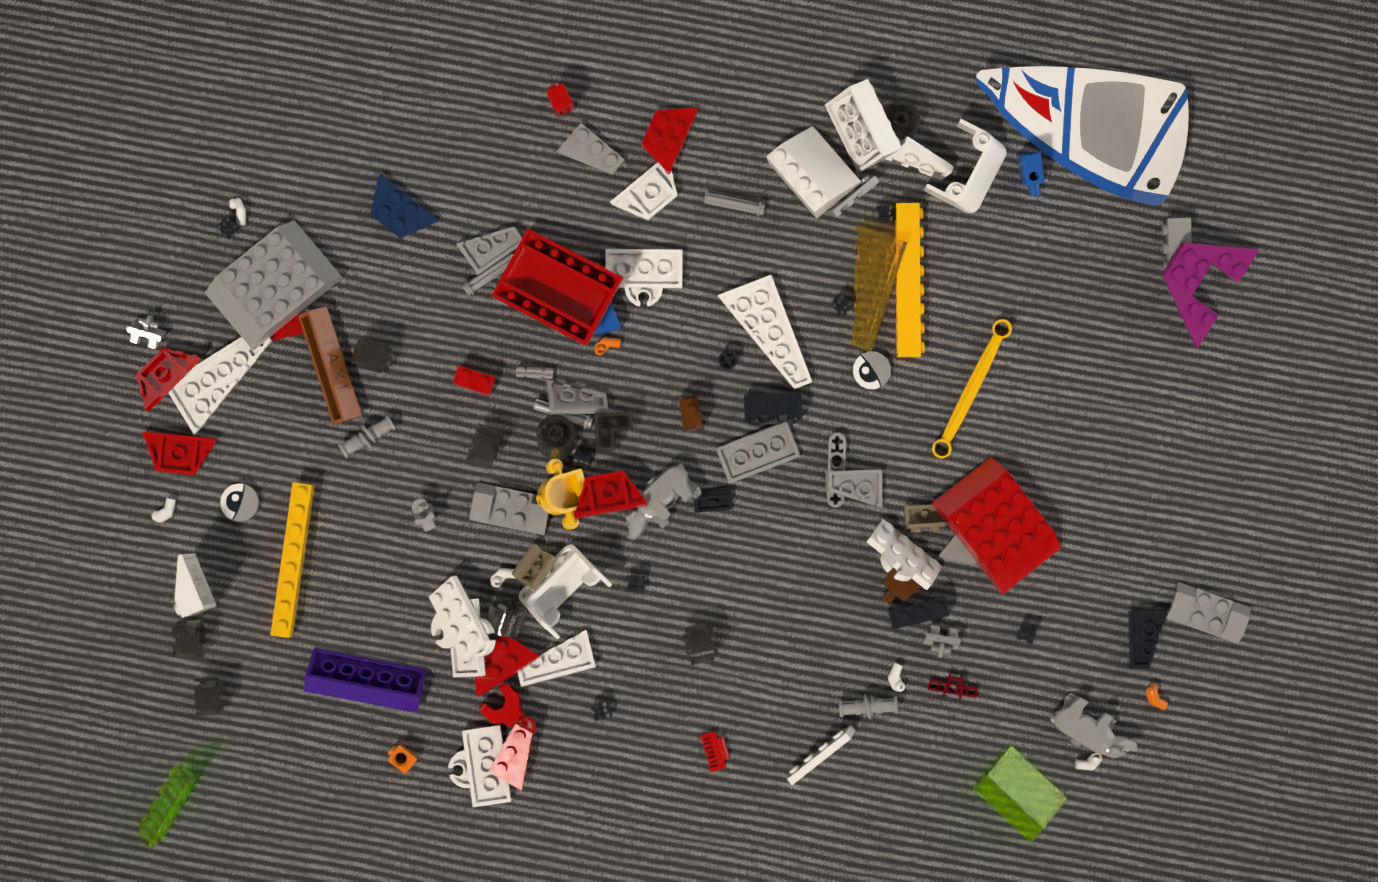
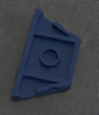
(398, 210)

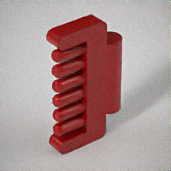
(719, 748)

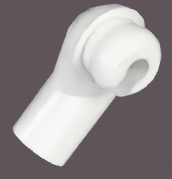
(240, 211)
(166, 512)
(500, 575)
(894, 678)
(1090, 763)

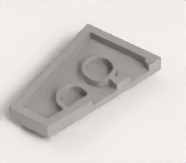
(590, 150)
(866, 184)
(490, 249)
(575, 401)
(857, 485)

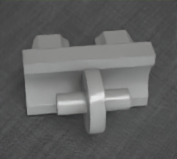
(147, 329)
(423, 514)
(940, 643)

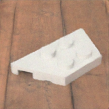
(648, 193)

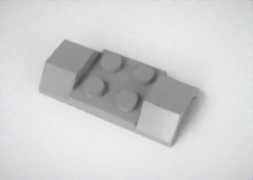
(508, 509)
(1209, 613)

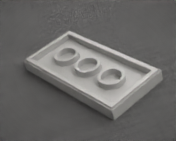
(757, 452)

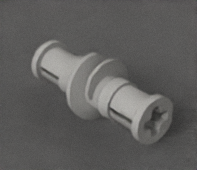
(366, 436)
(868, 706)

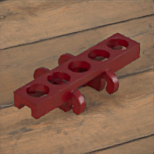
(947, 684)

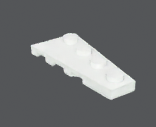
(824, 751)

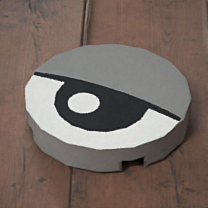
(871, 370)
(239, 502)

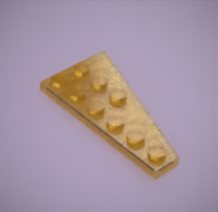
(874, 277)

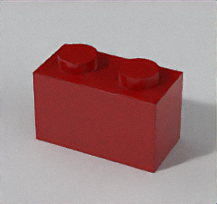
(559, 99)
(474, 380)

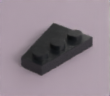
(1143, 636)

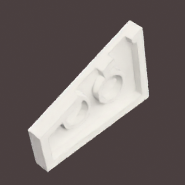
(921, 158)

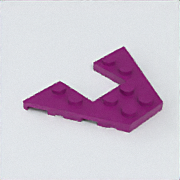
(1187, 271)

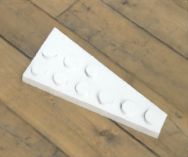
(764, 318)
(213, 380)

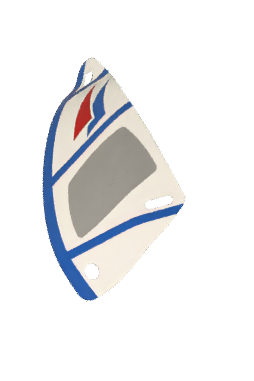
(1098, 124)

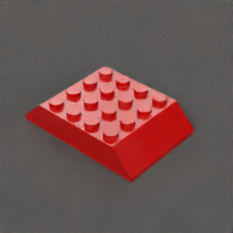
(557, 287)
(997, 524)

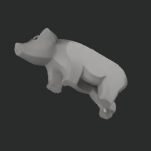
(661, 495)
(1087, 731)

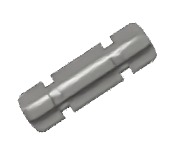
(534, 372)

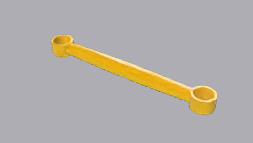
(971, 388)

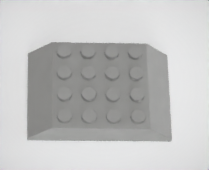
(272, 283)

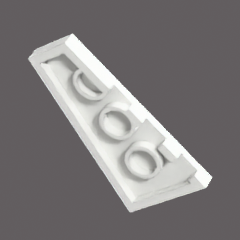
(565, 659)

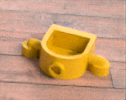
(561, 493)

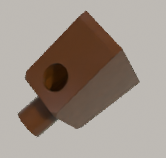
(690, 413)
(898, 588)

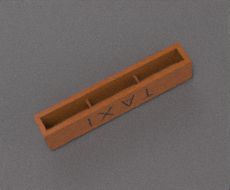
(330, 365)

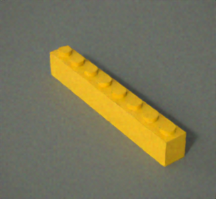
(908, 282)
(292, 560)

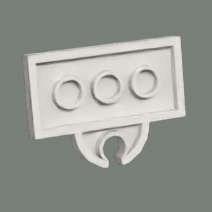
(646, 271)
(903, 555)
(457, 620)
(474, 666)
(480, 751)

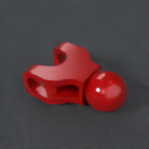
(510, 712)

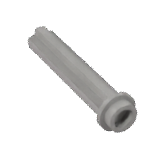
(734, 203)
(487, 275)
(581, 419)

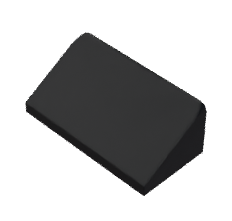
(713, 499)

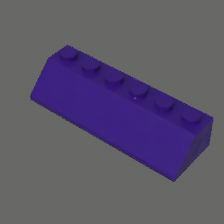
(365, 680)

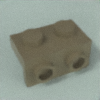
(922, 517)
(534, 567)

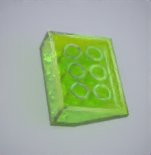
(1020, 793)
(168, 805)

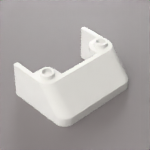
(970, 197)
(560, 582)

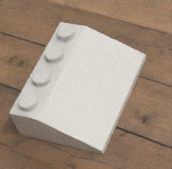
(863, 125)
(813, 171)
(191, 588)

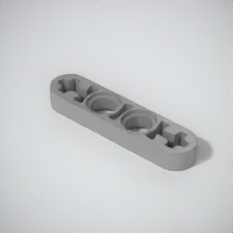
(836, 468)

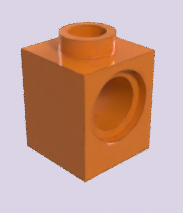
(411, 758)

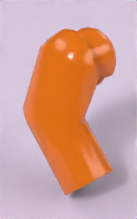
(605, 343)
(1153, 697)

